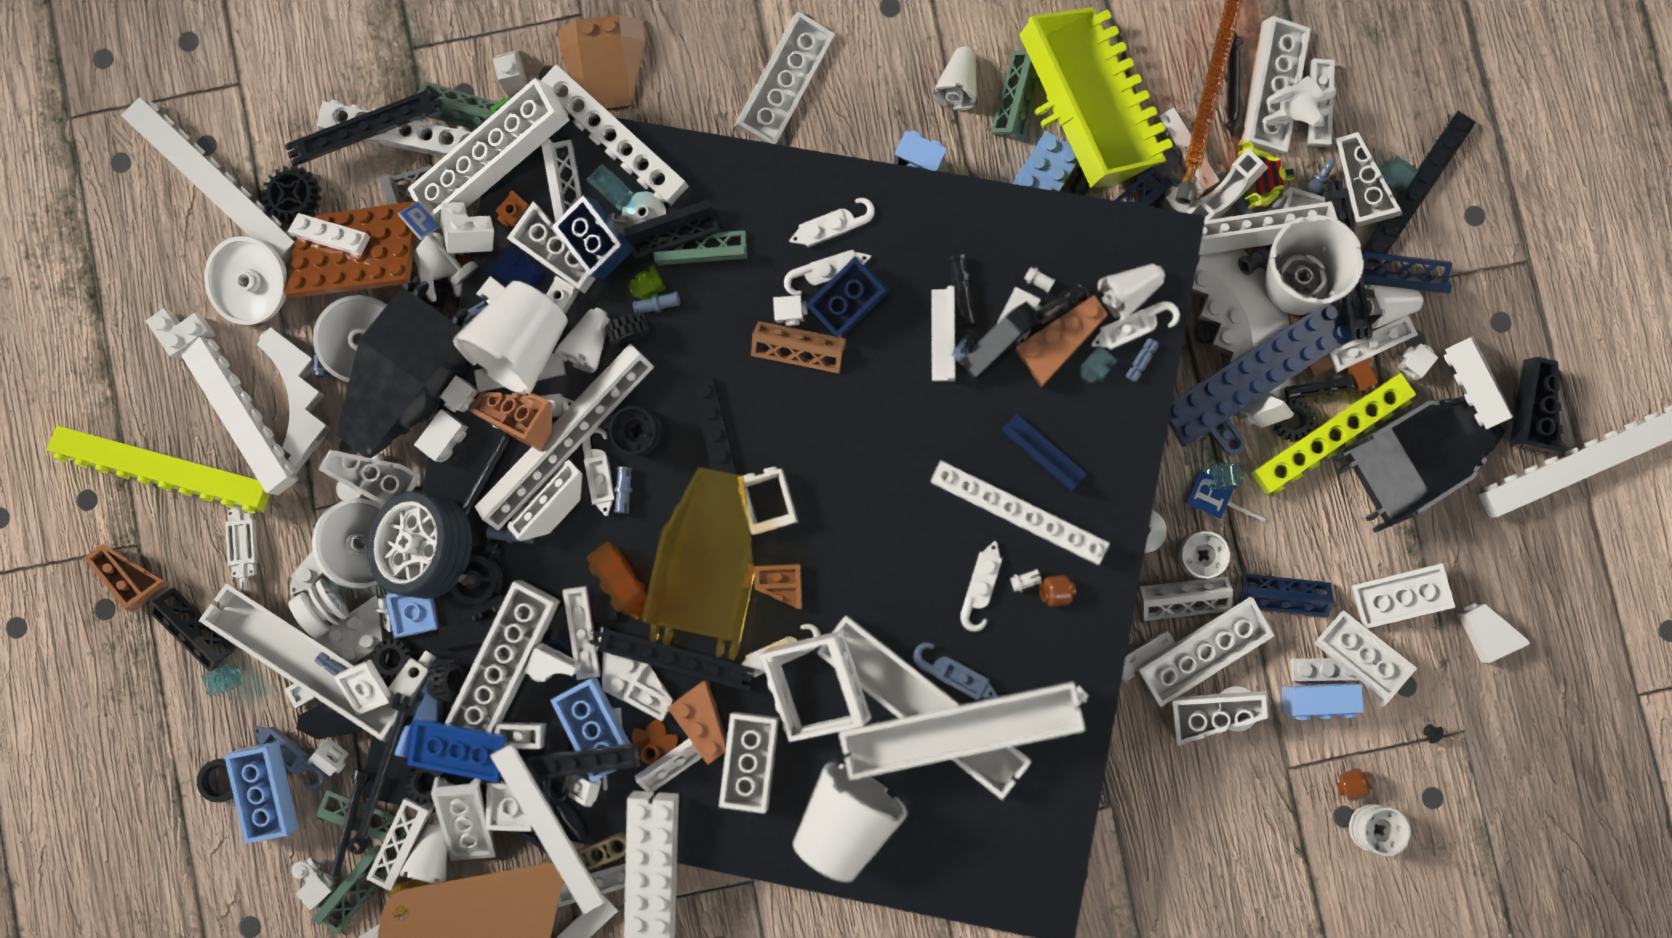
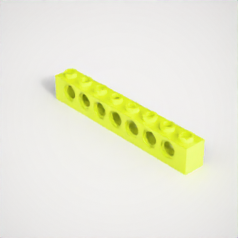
(1400, 393)

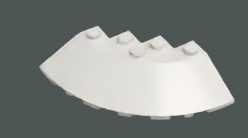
(1236, 306)

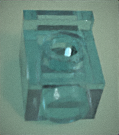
(1097, 364)

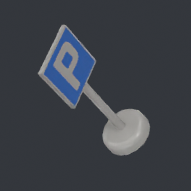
(424, 225)

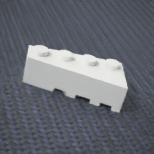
(1366, 186)
(1216, 713)

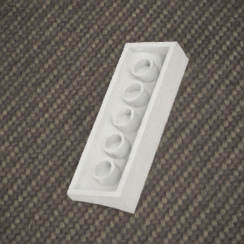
(1276, 66)
(784, 79)
(1205, 652)

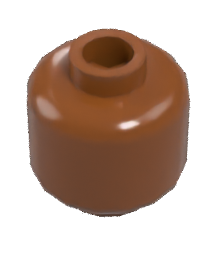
(1057, 590)
(1354, 784)

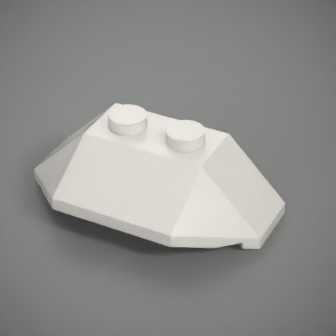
(548, 504)

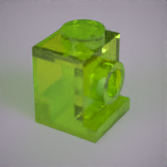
(647, 284)

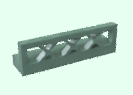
(1023, 98)
(459, 110)
(704, 254)
(338, 817)
(346, 888)

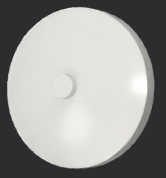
(246, 280)
(339, 332)
(342, 542)

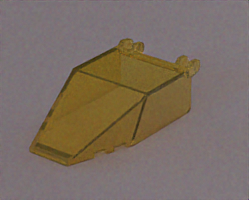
(704, 563)

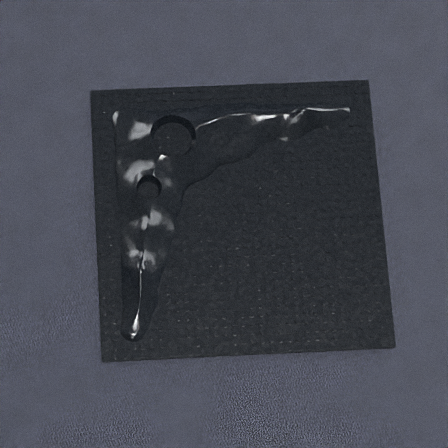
(869, 520)

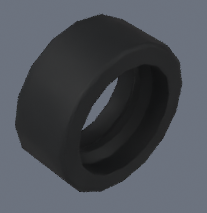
(203, 785)

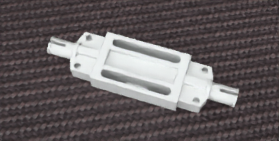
(243, 565)

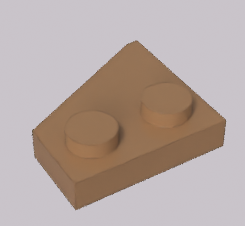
(780, 582)

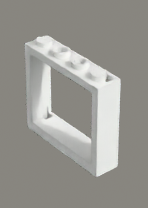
(847, 676)

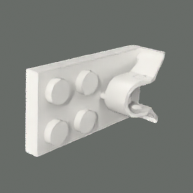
(1403, 596)
(1365, 656)
(463, 820)

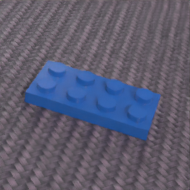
(455, 749)

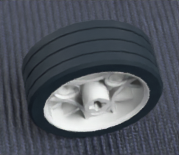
(419, 545)

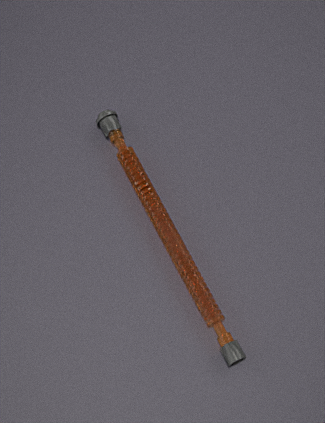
(1209, 99)

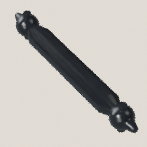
(1233, 87)

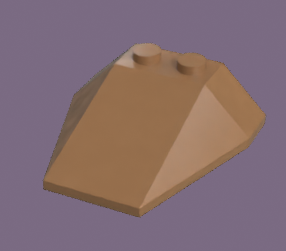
(605, 56)

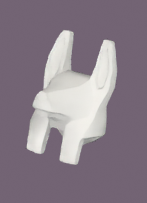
(1300, 103)
(433, 265)

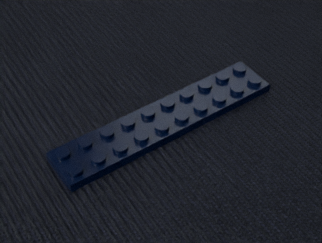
(1256, 373)

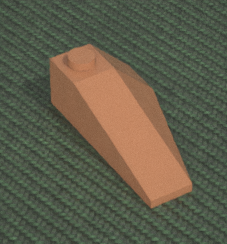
(518, 415)

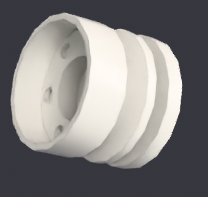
(1216, 553)
(317, 609)
(1391, 829)

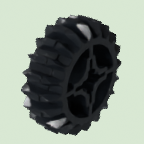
(277, 182)

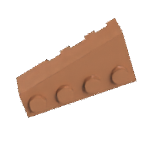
(1058, 341)

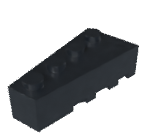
(1537, 408)

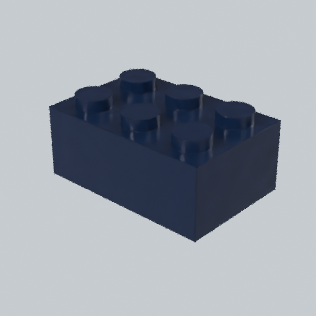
(593, 238)
(848, 297)

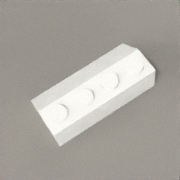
(1479, 383)

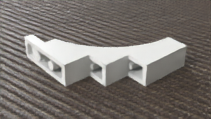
(304, 427)

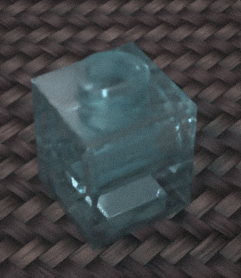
(1225, 476)

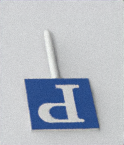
(1213, 501)

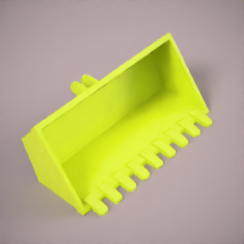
(1093, 95)

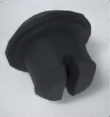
(1433, 733)

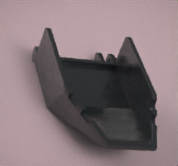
(400, 370)
(1419, 458)

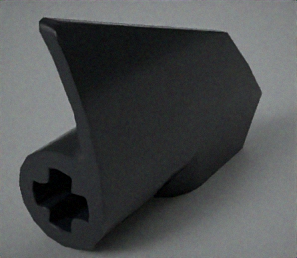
(325, 722)

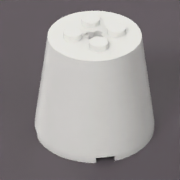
(1322, 255)
(513, 336)
(846, 823)

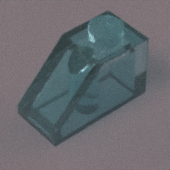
(611, 187)

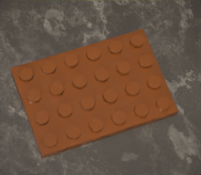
(383, 263)

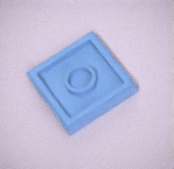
(411, 615)

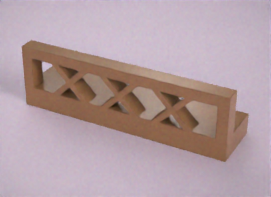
(797, 342)

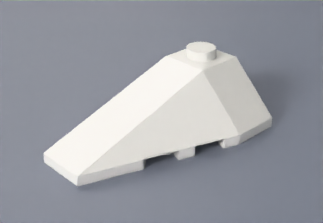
(369, 476)

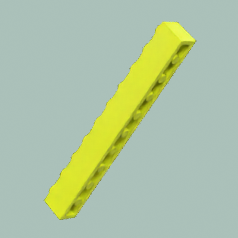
(158, 469)

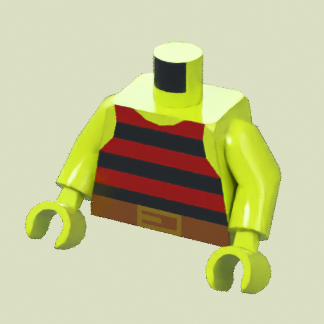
(1270, 183)

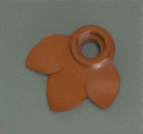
(655, 739)

